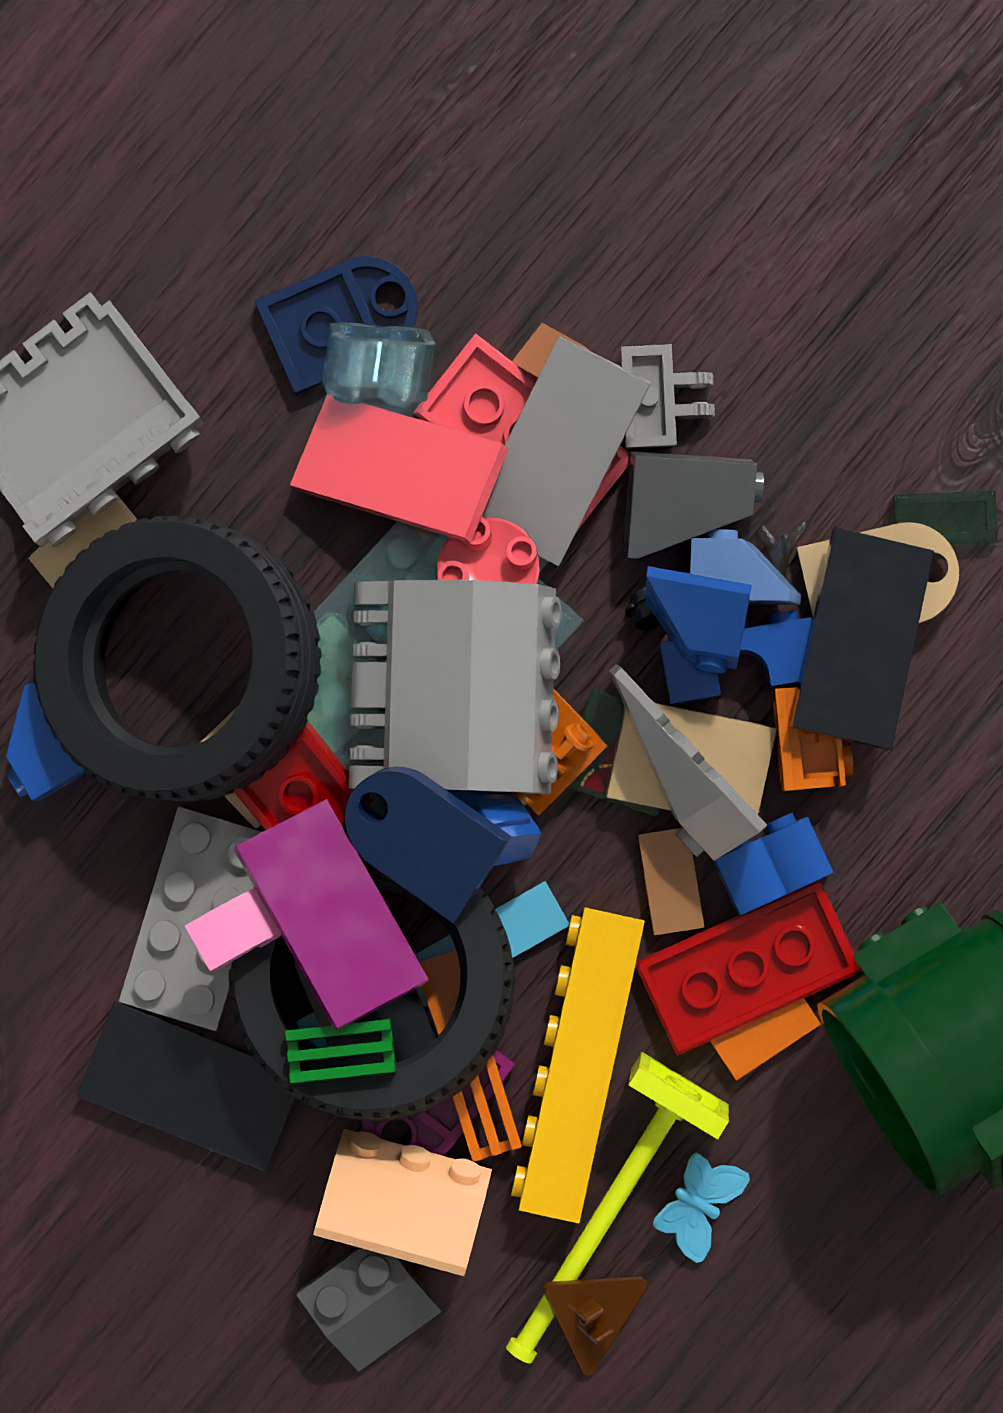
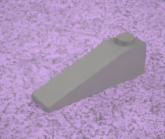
(698, 796)

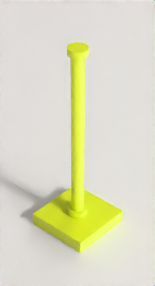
(677, 1100)

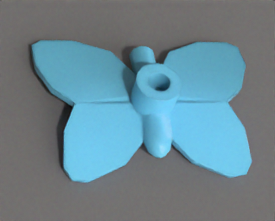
(686, 1215)

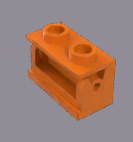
(806, 757)

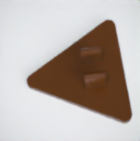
(593, 1313)

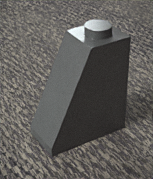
(684, 497)

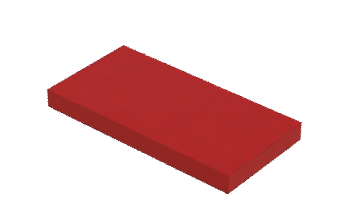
(747, 967)

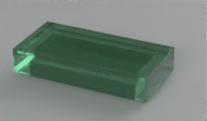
(955, 515)

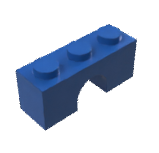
(777, 647)

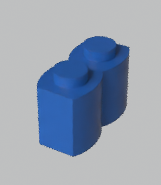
(773, 864)

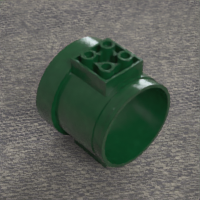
(928, 1043)

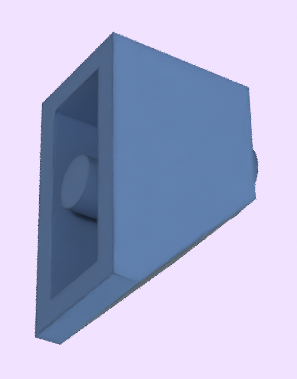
(739, 561)

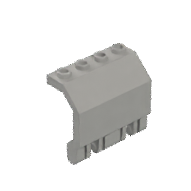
(460, 682)

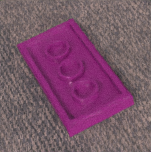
(331, 915)

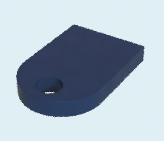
(347, 292)
(426, 840)

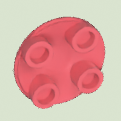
(497, 553)

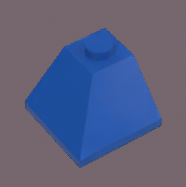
(700, 615)

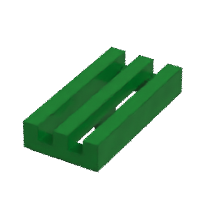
(296, 1055)

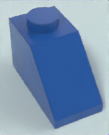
(34, 753)

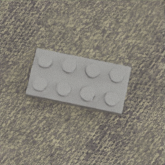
(193, 878)

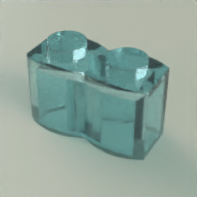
(378, 363)

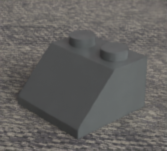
(367, 1304)

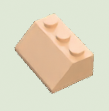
(403, 1202)

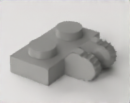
(655, 419)

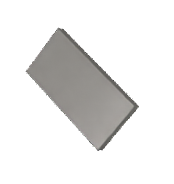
(564, 445)

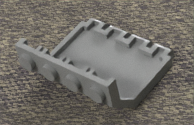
(84, 419)

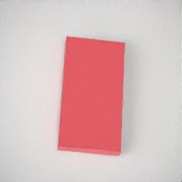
(485, 397)
(399, 468)

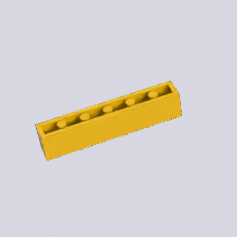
(580, 1064)

